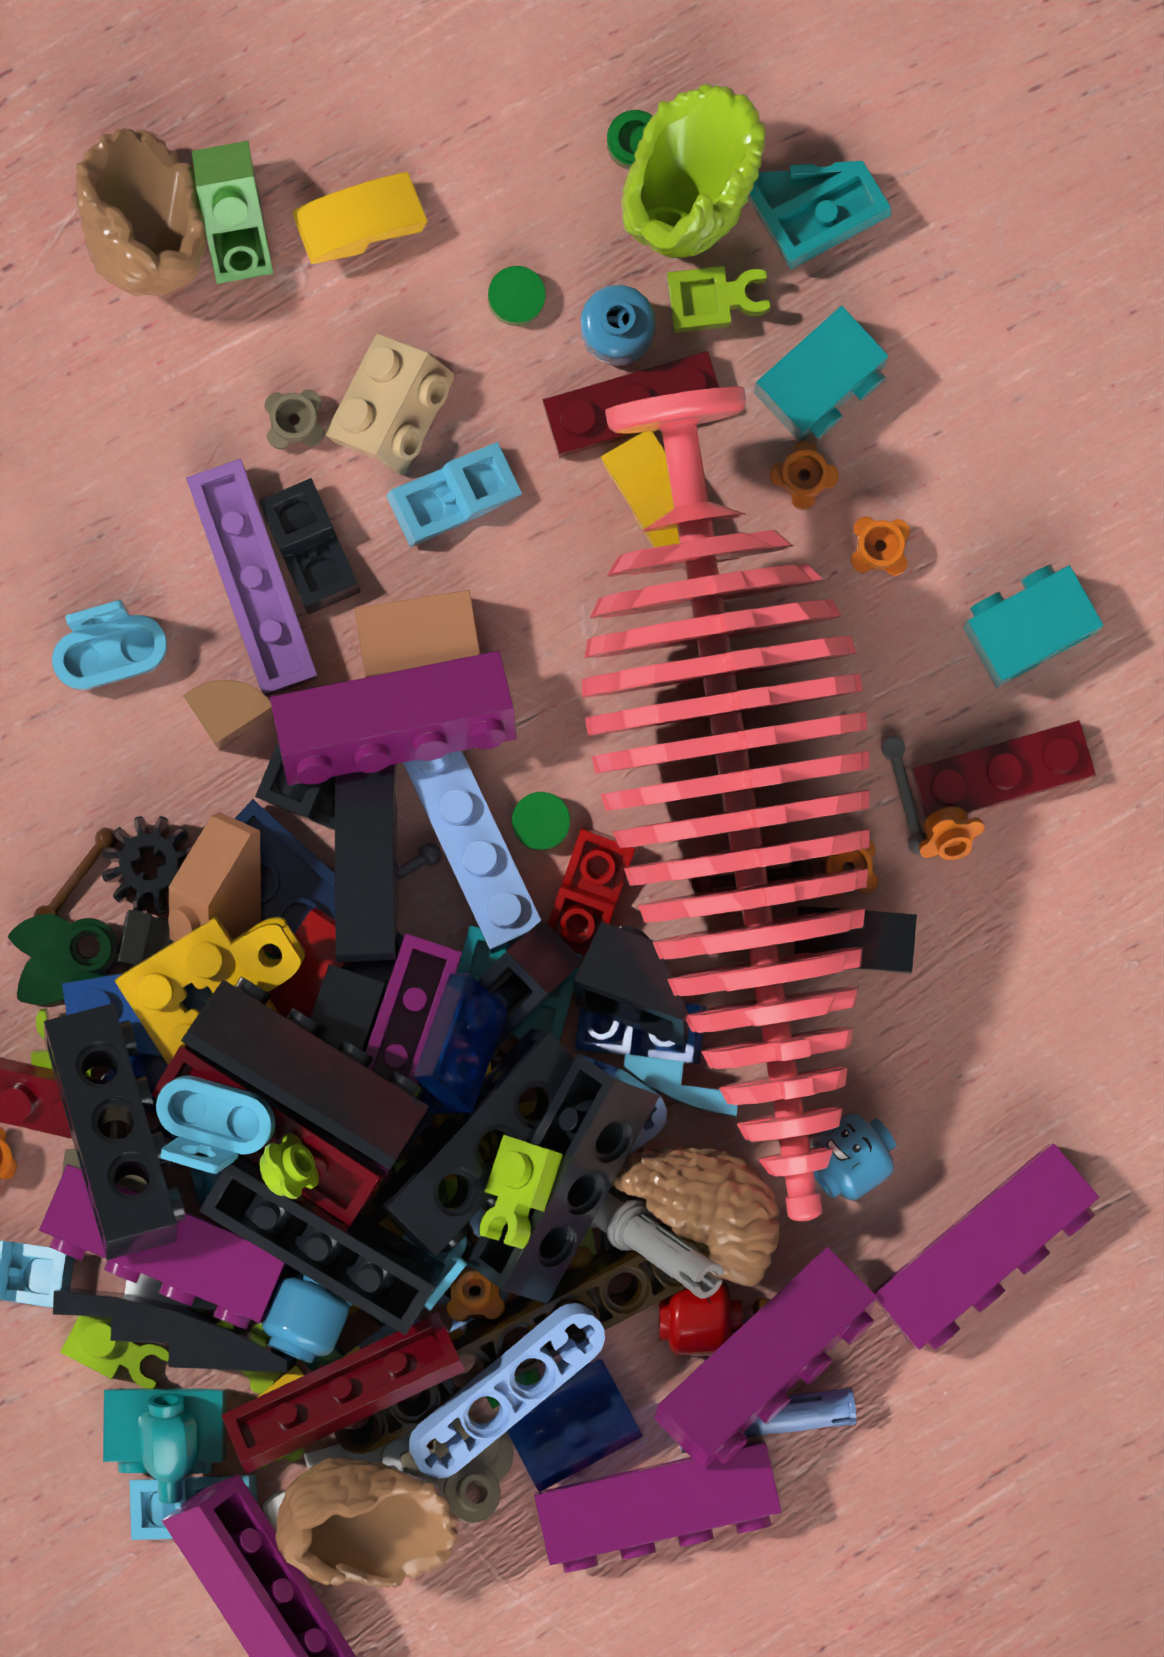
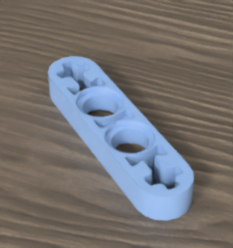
(500, 1383)

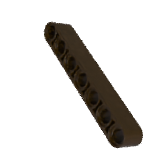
(485, 1336)

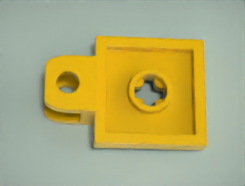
(205, 959)

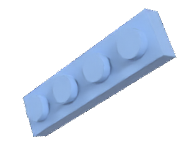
(474, 848)

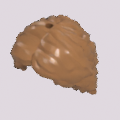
(140, 213)
(711, 1201)
(364, 1524)

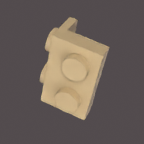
(391, 403)

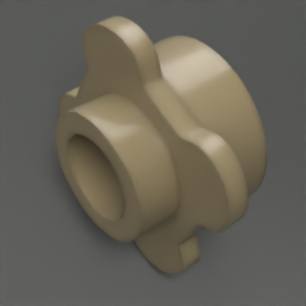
(282, 407)

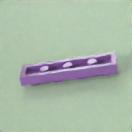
(252, 577)

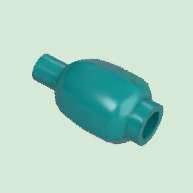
(168, 1443)

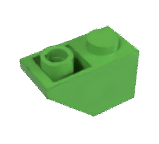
(232, 212)

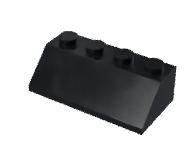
(306, 1072)

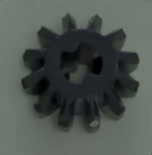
(134, 856)

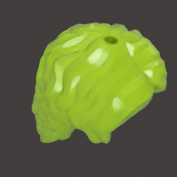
(693, 171)

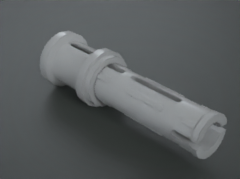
(634, 1228)

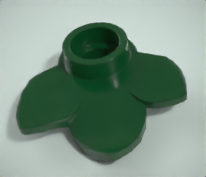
(56, 957)

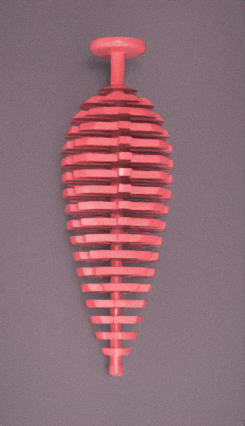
(711, 628)

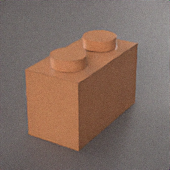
(416, 632)

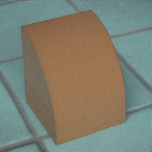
(228, 709)

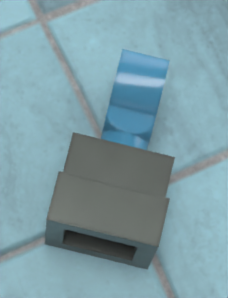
(142, 937)

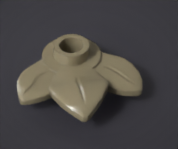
(484, 1470)

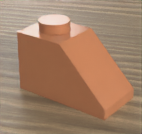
(218, 880)

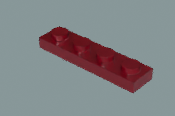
(344, 1175)
(342, 1393)

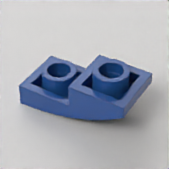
(614, 1038)

